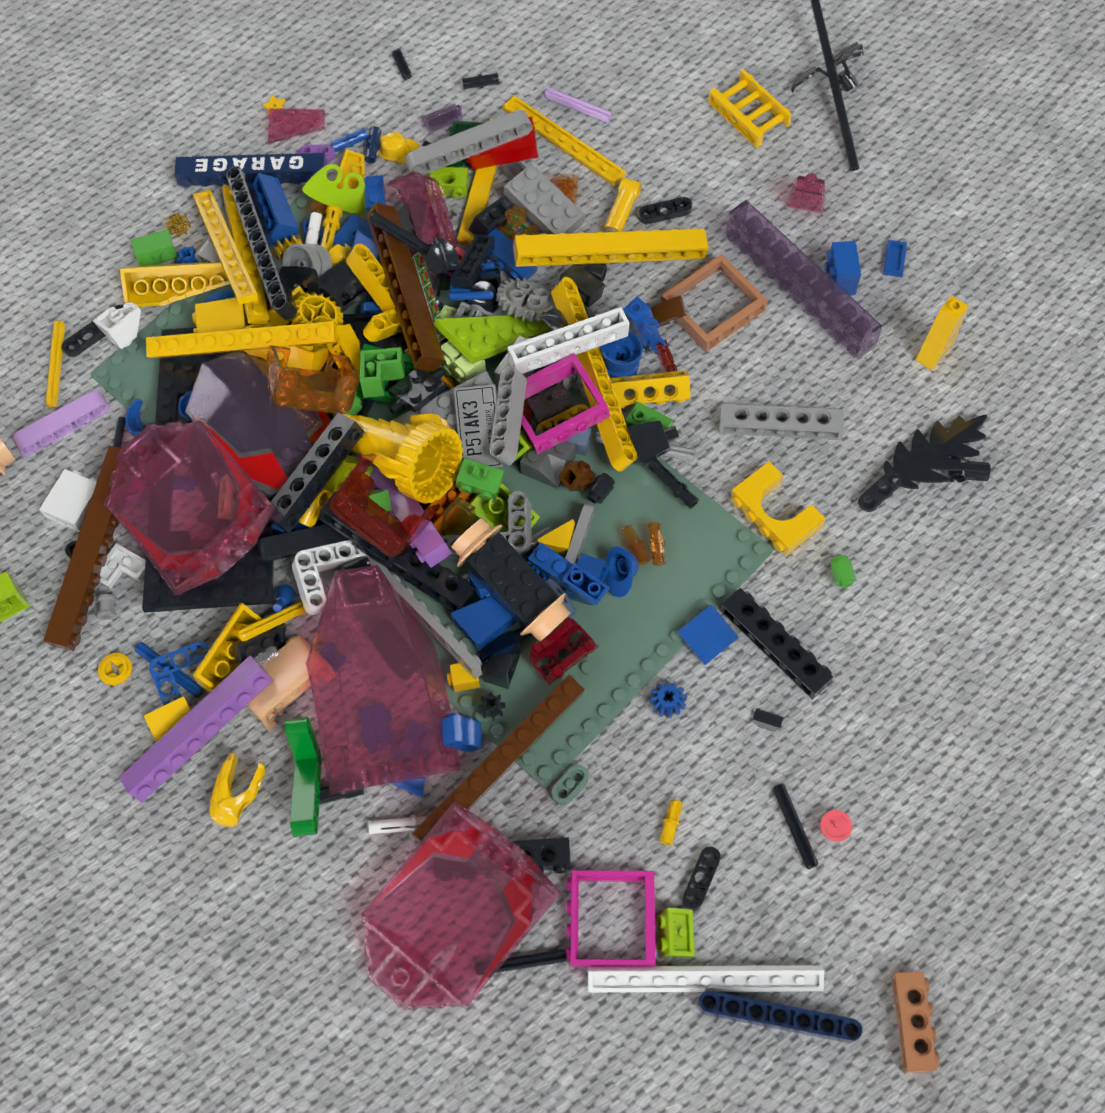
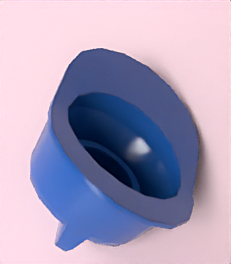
(622, 569)

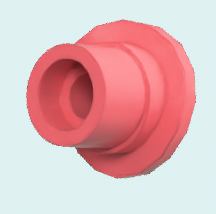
(836, 825)

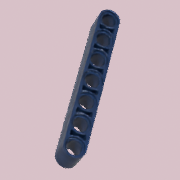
(791, 1013)

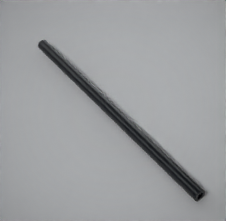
(835, 85)

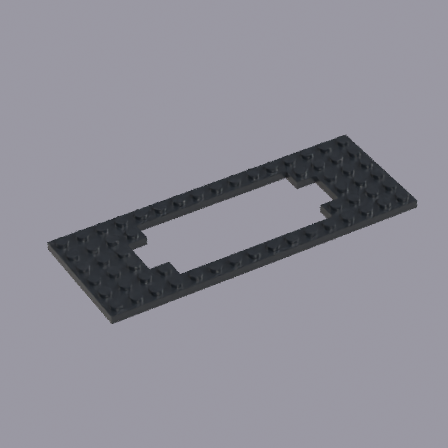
(248, 579)

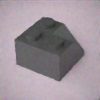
(548, 464)

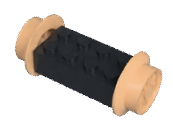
(510, 579)

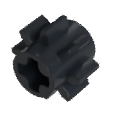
(491, 700)

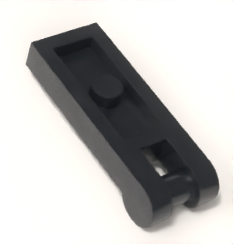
(260, 643)

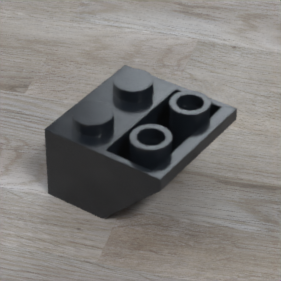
(341, 286)

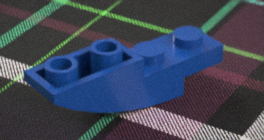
(568, 574)

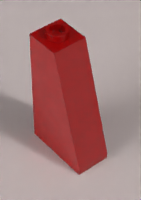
(512, 151)

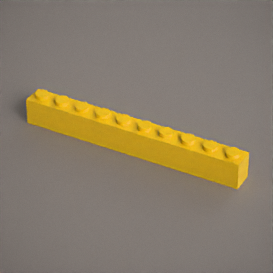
(610, 247)

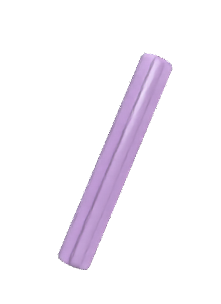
(578, 104)

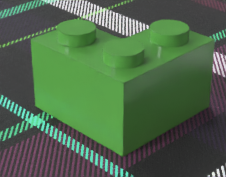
(378, 367)

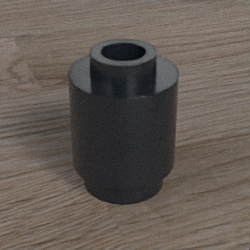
(600, 488)

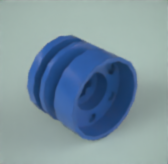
(622, 356)

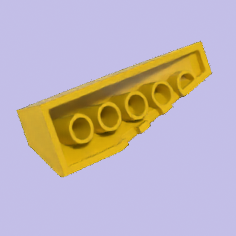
(169, 282)

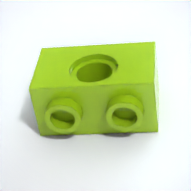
(453, 181)

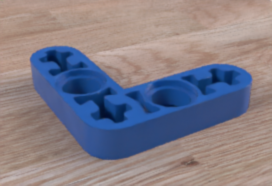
(167, 675)

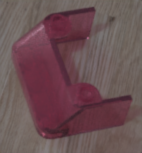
(426, 207)

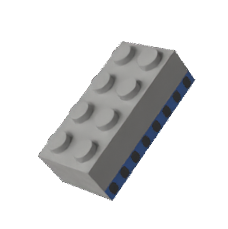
(543, 202)

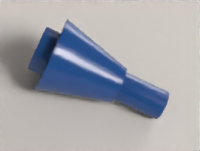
(283, 595)

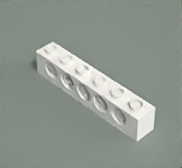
(569, 340)

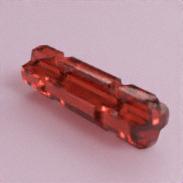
(666, 357)

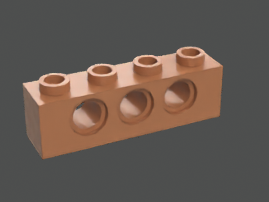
(912, 1060)

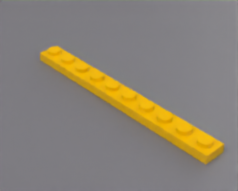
(225, 247)
(256, 310)
(241, 339)

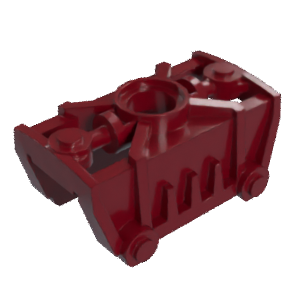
(557, 642)

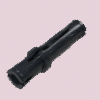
(679, 489)

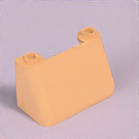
(288, 683)

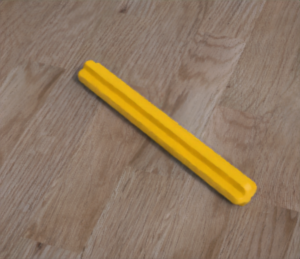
(55, 364)

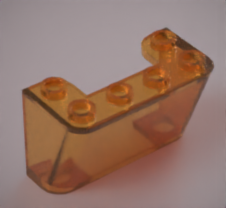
(312, 389)

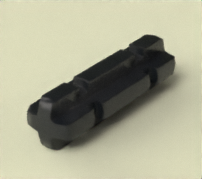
(402, 64)

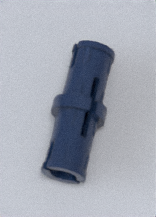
(372, 144)

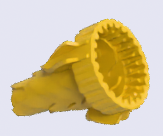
(418, 456)

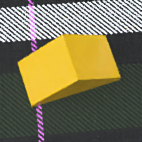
(559, 538)

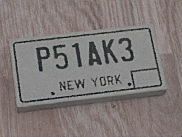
(475, 421)

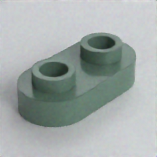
(569, 785)

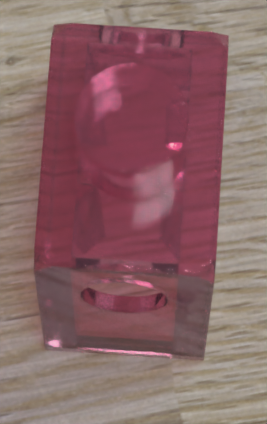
(808, 194)

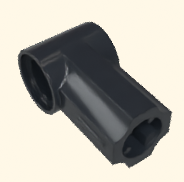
(976, 471)

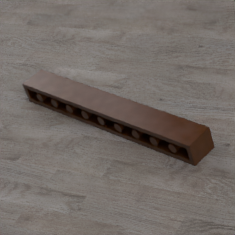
(407, 294)
(85, 564)
(507, 752)

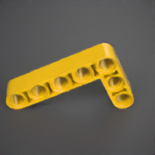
(373, 278)

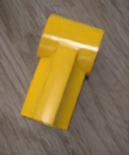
(312, 513)

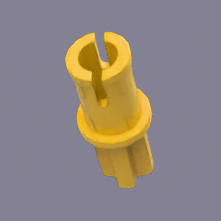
(671, 822)

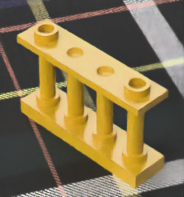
(742, 122)

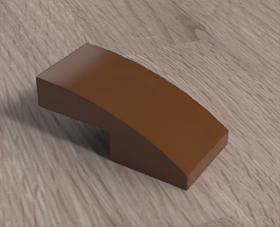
(669, 310)

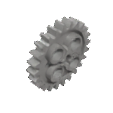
(517, 293)

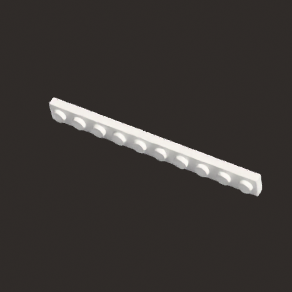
(705, 978)

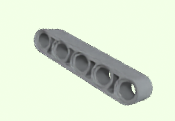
(508, 415)

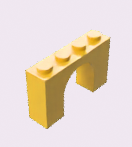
(784, 534)

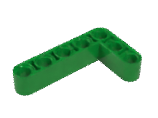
(306, 776)

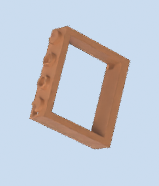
(734, 323)

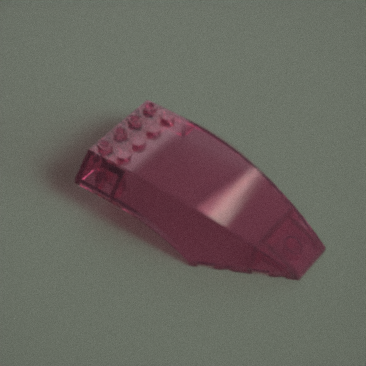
(376, 687)

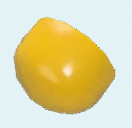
(339, 253)

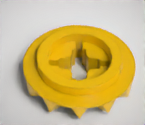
(105, 669)

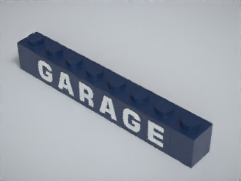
(213, 169)

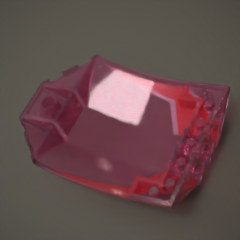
(185, 503)
(453, 913)

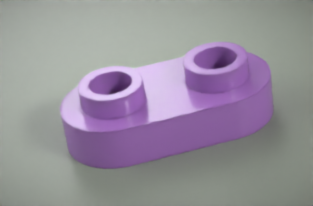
(330, 155)

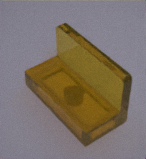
(458, 516)

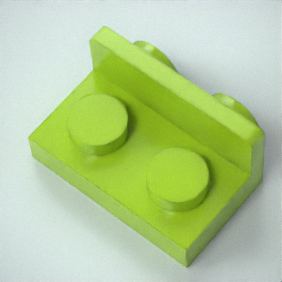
(675, 933)

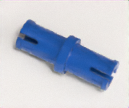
(349, 140)

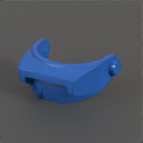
(133, 417)

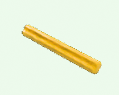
(271, 621)

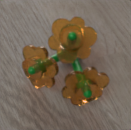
(516, 219)

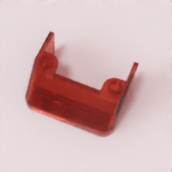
(369, 519)

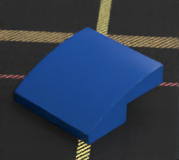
(708, 634)

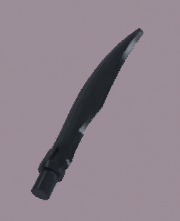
(503, 642)

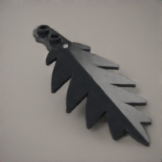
(924, 458)

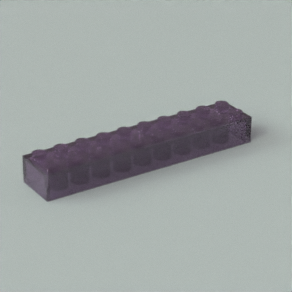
(803, 280)

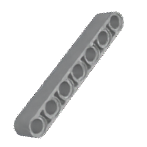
(469, 142)

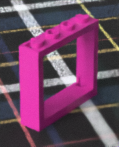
(573, 426)
(573, 909)

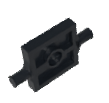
(417, 390)

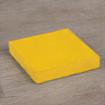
(166, 717)

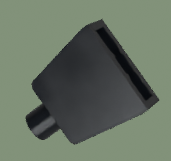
(651, 440)

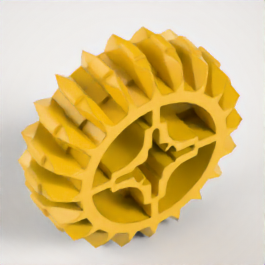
(316, 307)

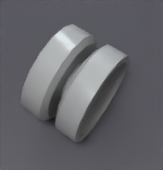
(309, 256)

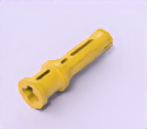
(334, 220)

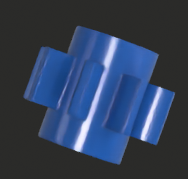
(186, 255)

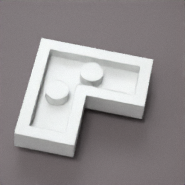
(121, 561)

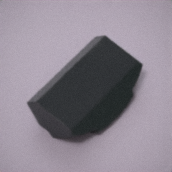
(767, 720)

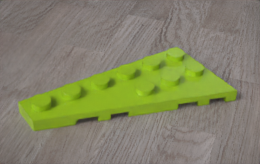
(488, 335)

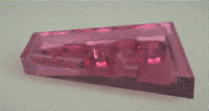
(294, 122)

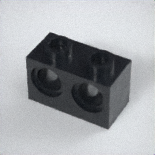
(489, 218)

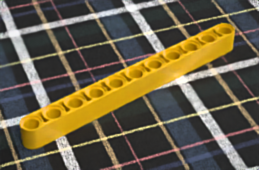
(614, 428)

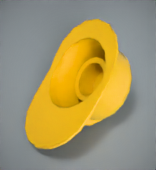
(396, 147)

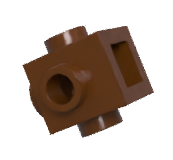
(576, 475)

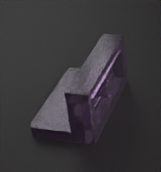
(442, 118)

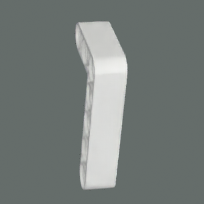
(316, 565)

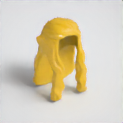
(224, 807)

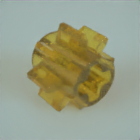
(178, 224)

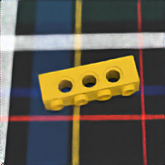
(658, 381)

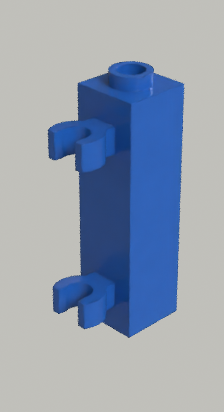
(643, 324)

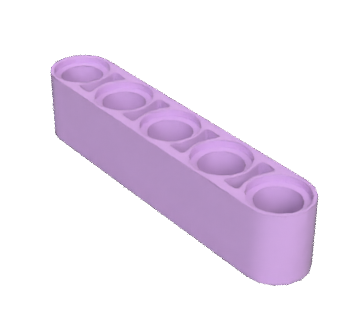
(60, 422)

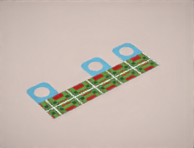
(427, 290)

